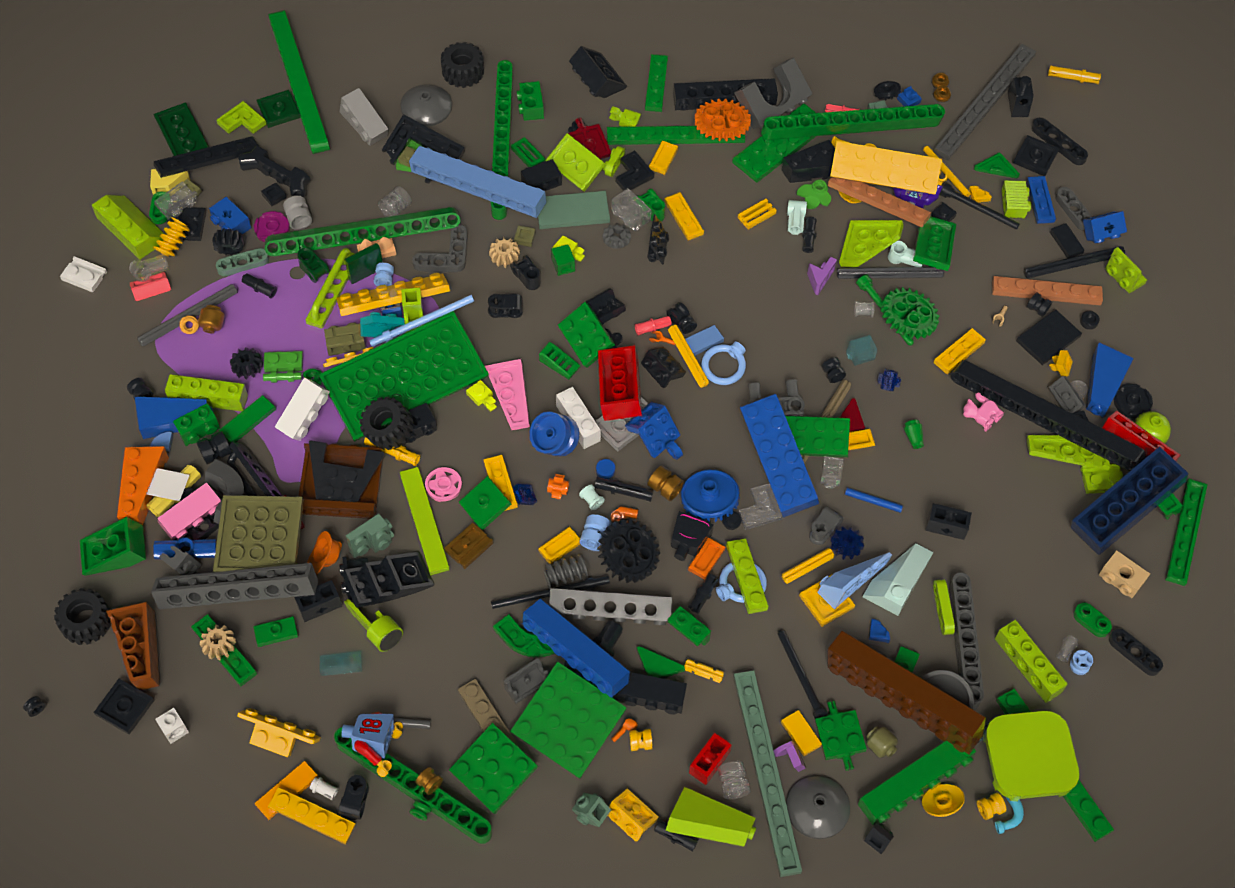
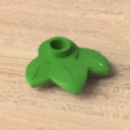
(813, 195)

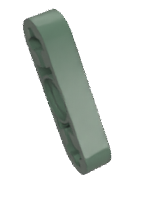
(230, 270)

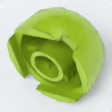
(1155, 424)

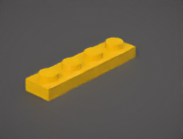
(311, 815)

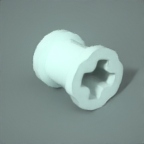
(591, 497)

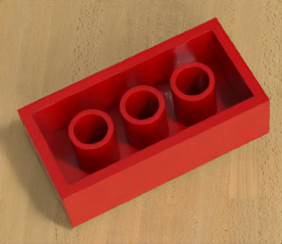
(619, 383)

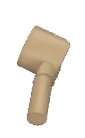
(1000, 316)

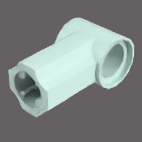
(796, 213)
(904, 254)

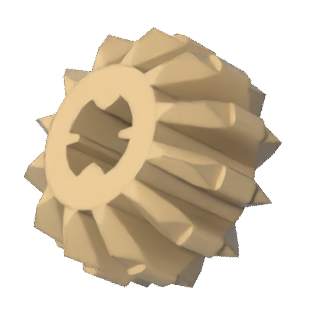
(504, 252)
(221, 636)

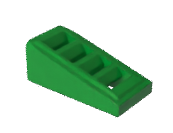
(555, 352)

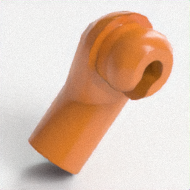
(623, 513)

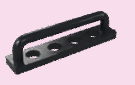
(255, 470)

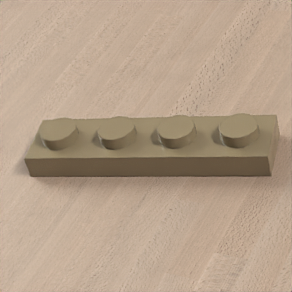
(482, 708)

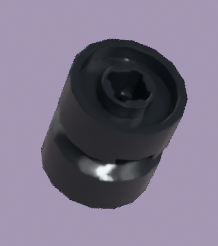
(214, 447)

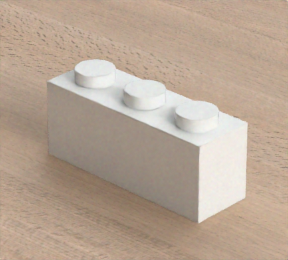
(571, 405)
(302, 409)

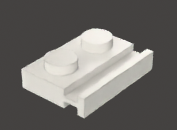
(83, 274)

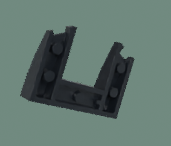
(408, 130)

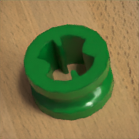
(420, 811)

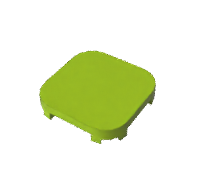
(1031, 755)

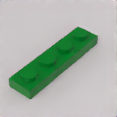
(656, 83)
(235, 664)

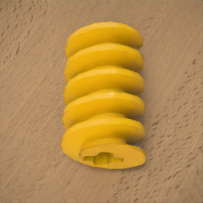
(173, 236)

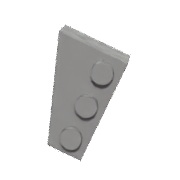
(363, 117)

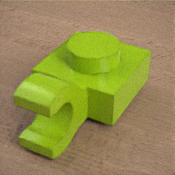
(626, 119)

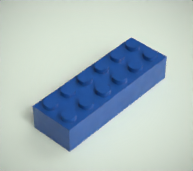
(779, 455)

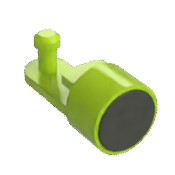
(382, 632)

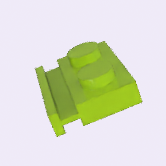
(1100, 480)

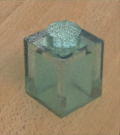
(861, 350)

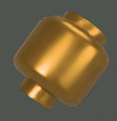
(211, 319)

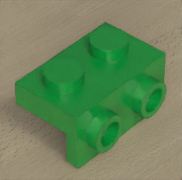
(196, 424)
(690, 627)

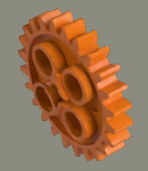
(722, 119)

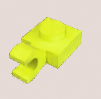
(576, 251)
(481, 394)

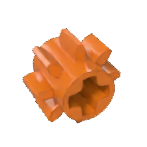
(558, 486)

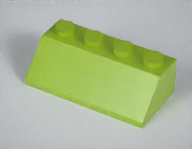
(128, 224)

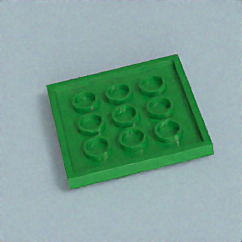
(568, 720)

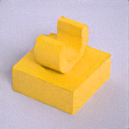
(1062, 363)

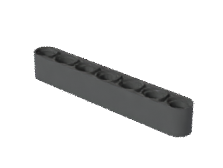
(967, 631)

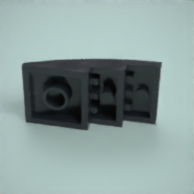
(387, 579)

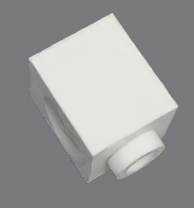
(172, 725)

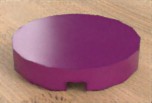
(270, 224)

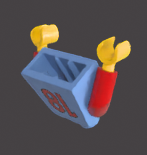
(372, 737)

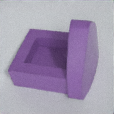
(791, 749)

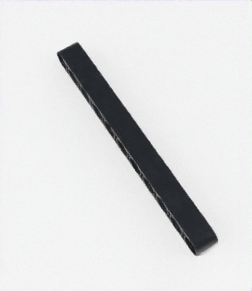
(1049, 416)

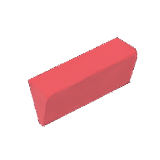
(153, 286)

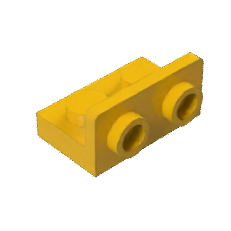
(631, 814)

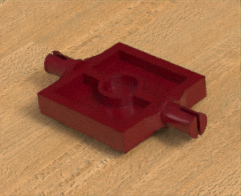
(592, 139)

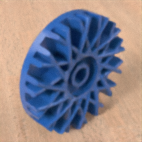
(710, 495)

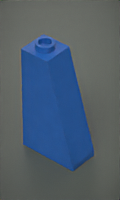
(1105, 378)
(157, 414)

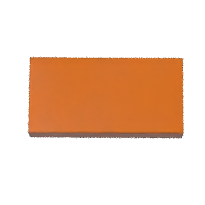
(706, 558)

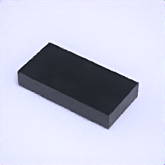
(1067, 240)

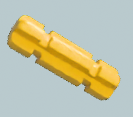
(704, 670)

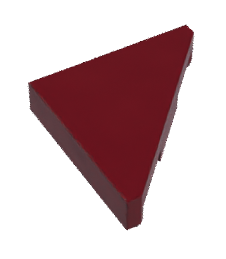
(852, 412)

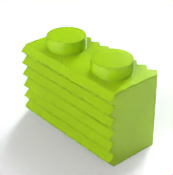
(1015, 199)

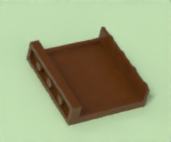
(347, 456)

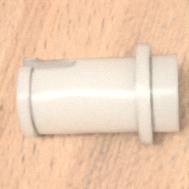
(323, 788)

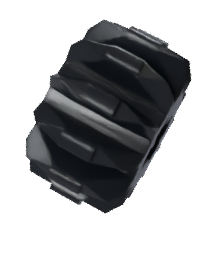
(228, 241)
(246, 363)

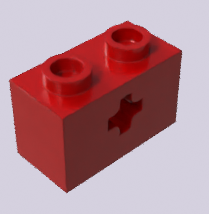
(710, 759)

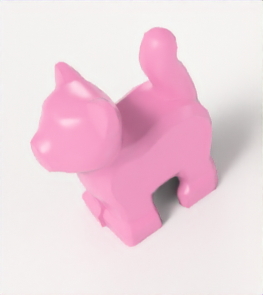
(985, 414)

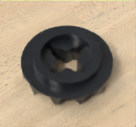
(887, 90)

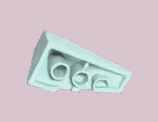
(897, 581)

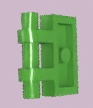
(283, 362)

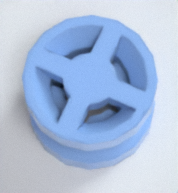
(1081, 657)

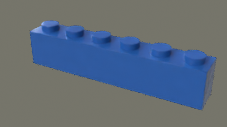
(575, 648)

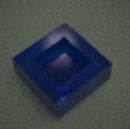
(524, 494)

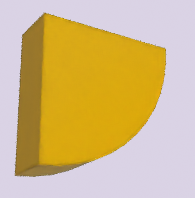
(979, 195)

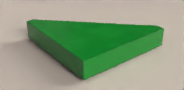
(997, 165)
(657, 665)

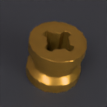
(429, 780)

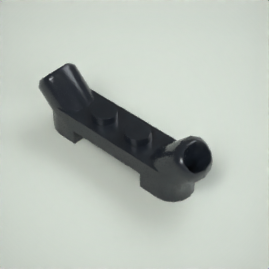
(258, 159)

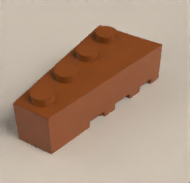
(137, 642)

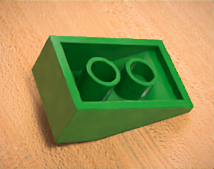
(113, 547)

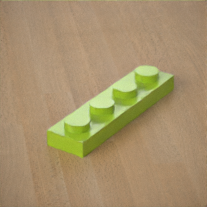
(747, 576)

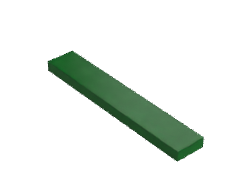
(1186, 532)

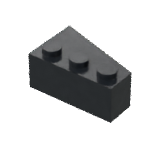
(809, 163)

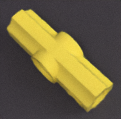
(159, 505)

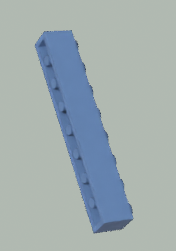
(478, 181)

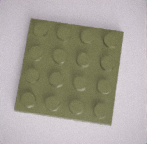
(258, 532)

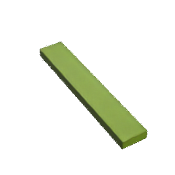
(424, 521)

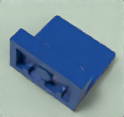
(654, 428)

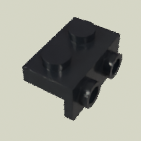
(606, 306)
(662, 366)

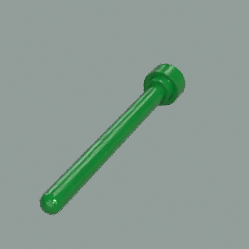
(865, 284)

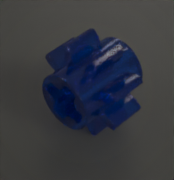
(889, 380)

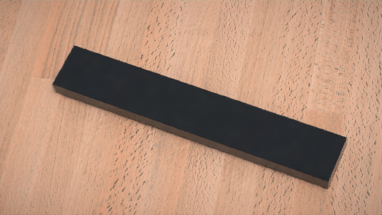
(204, 157)

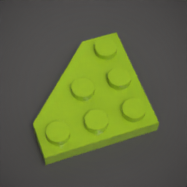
(868, 239)

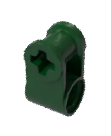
(314, 266)

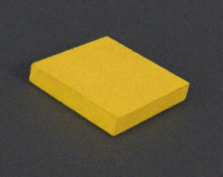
(820, 608)

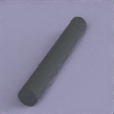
(412, 723)

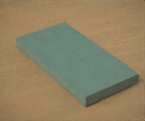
(574, 210)

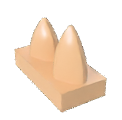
(386, 246)

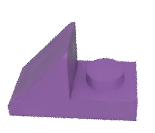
(819, 276)

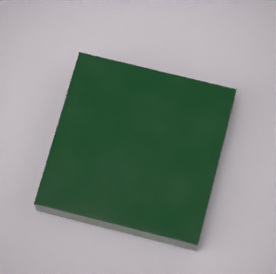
(278, 108)
(363, 263)

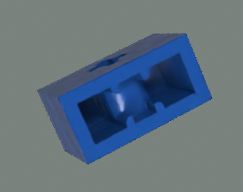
(229, 216)
(1113, 222)

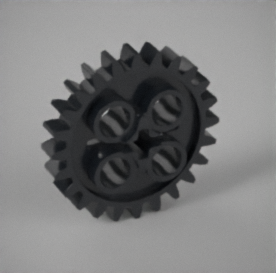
(614, 557)

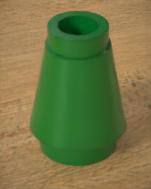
(914, 433)

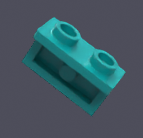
(375, 324)

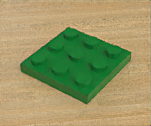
(493, 768)

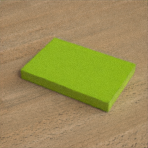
(576, 162)

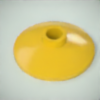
(943, 800)

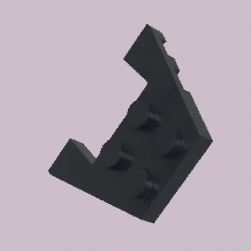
(341, 482)

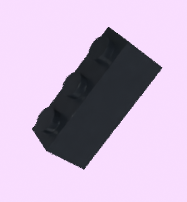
(596, 72)

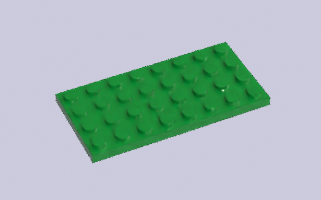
(410, 368)

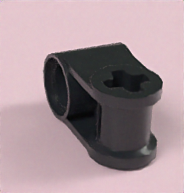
(527, 273)
(507, 305)
(354, 801)

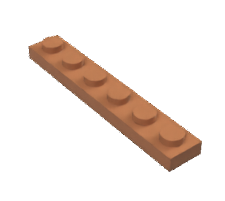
(881, 200)
(1049, 290)

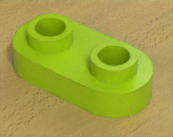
(614, 161)

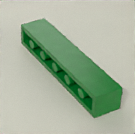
(912, 782)

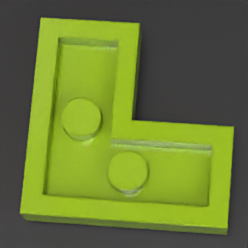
(241, 115)

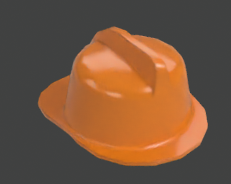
(325, 552)

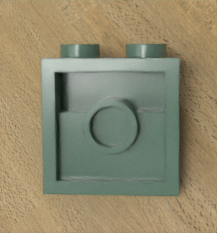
(372, 534)

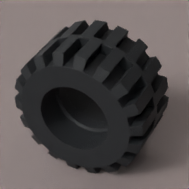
(460, 74)
(377, 414)
(72, 606)

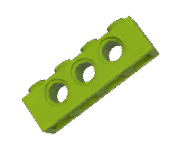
(217, 393)
(1030, 661)

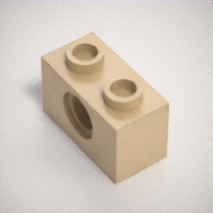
(1118, 565)

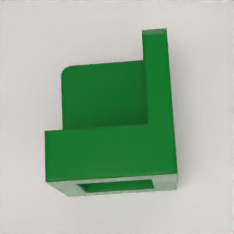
(563, 259)

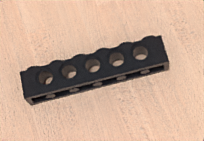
(692, 95)

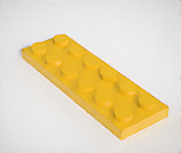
(886, 167)
(390, 295)

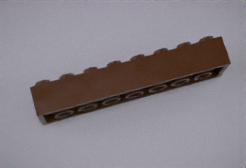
(906, 693)

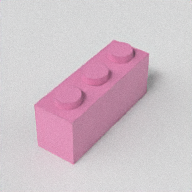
(189, 512)

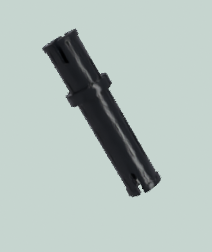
(623, 488)

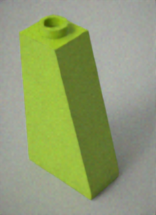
(710, 819)

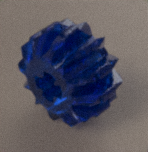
(847, 542)

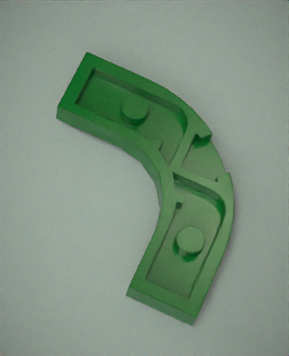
(519, 640)

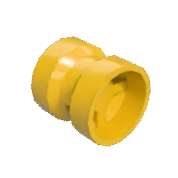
(635, 739)
(991, 806)

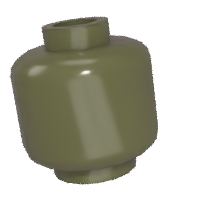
(882, 742)

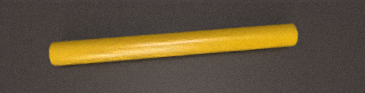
(957, 183)

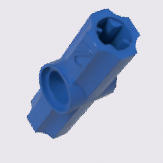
(198, 548)

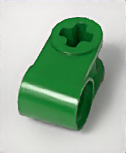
(657, 206)

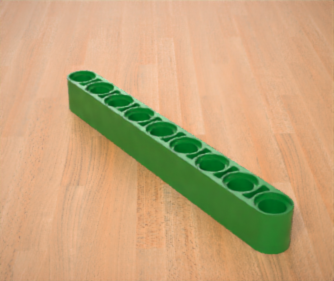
(418, 793)

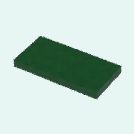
(180, 129)

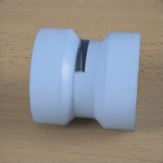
(383, 274)

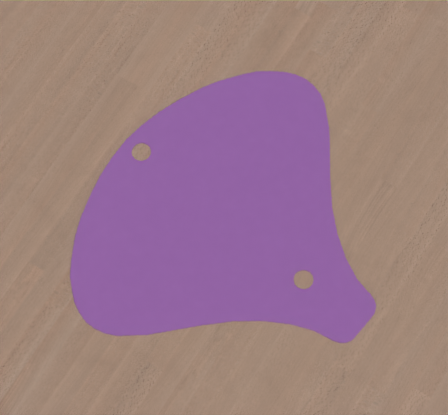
(270, 326)

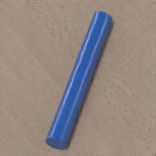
(874, 500)

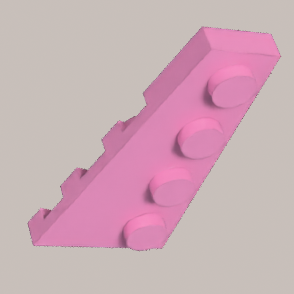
(511, 391)

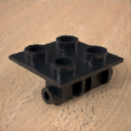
(657, 242)

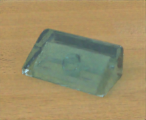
(340, 663)

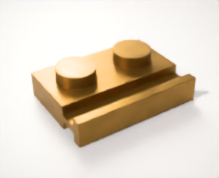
(468, 545)

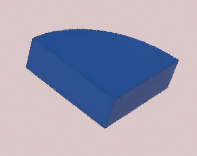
(878, 632)

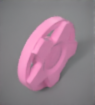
(443, 484)

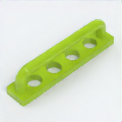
(319, 319)

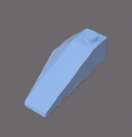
(847, 581)

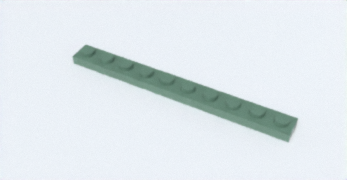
(767, 774)

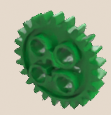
(918, 322)

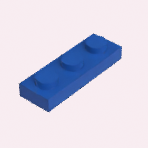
(1041, 200)

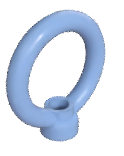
(736, 351)
(726, 591)

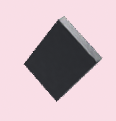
(1049, 337)

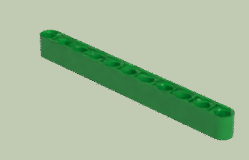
(299, 82)
(852, 121)
(502, 128)
(355, 237)

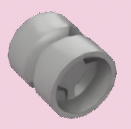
(297, 212)

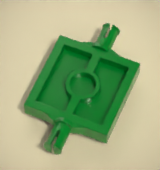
(840, 735)

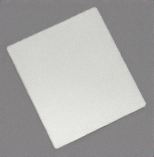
(168, 484)

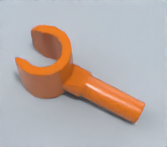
(660, 337)
(629, 724)

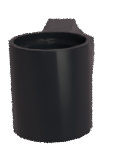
(609, 637)

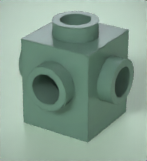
(591, 809)

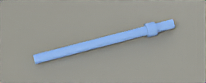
(389, 335)

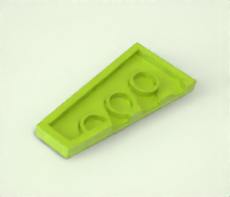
(1063, 450)

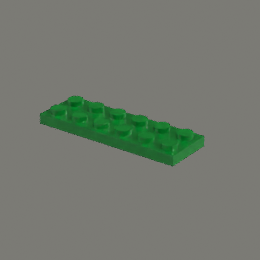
(766, 154)

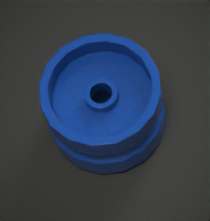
(554, 434)

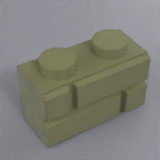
(344, 339)

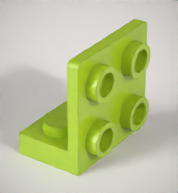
(1125, 271)

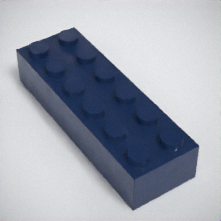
(1129, 500)

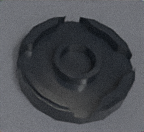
(1133, 400)

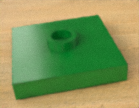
(485, 503)

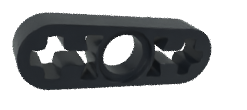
(1134, 643)

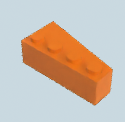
(137, 475)

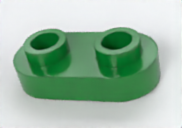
(155, 214)
(1092, 620)

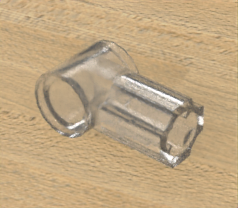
(150, 267)

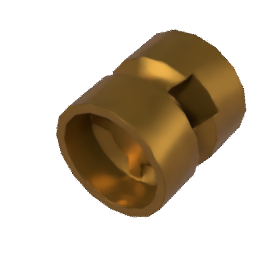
(663, 481)

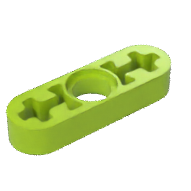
(943, 607)

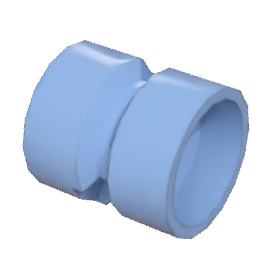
(593, 528)

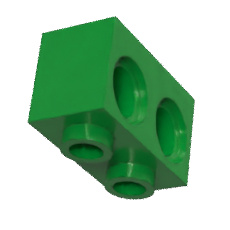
(531, 101)

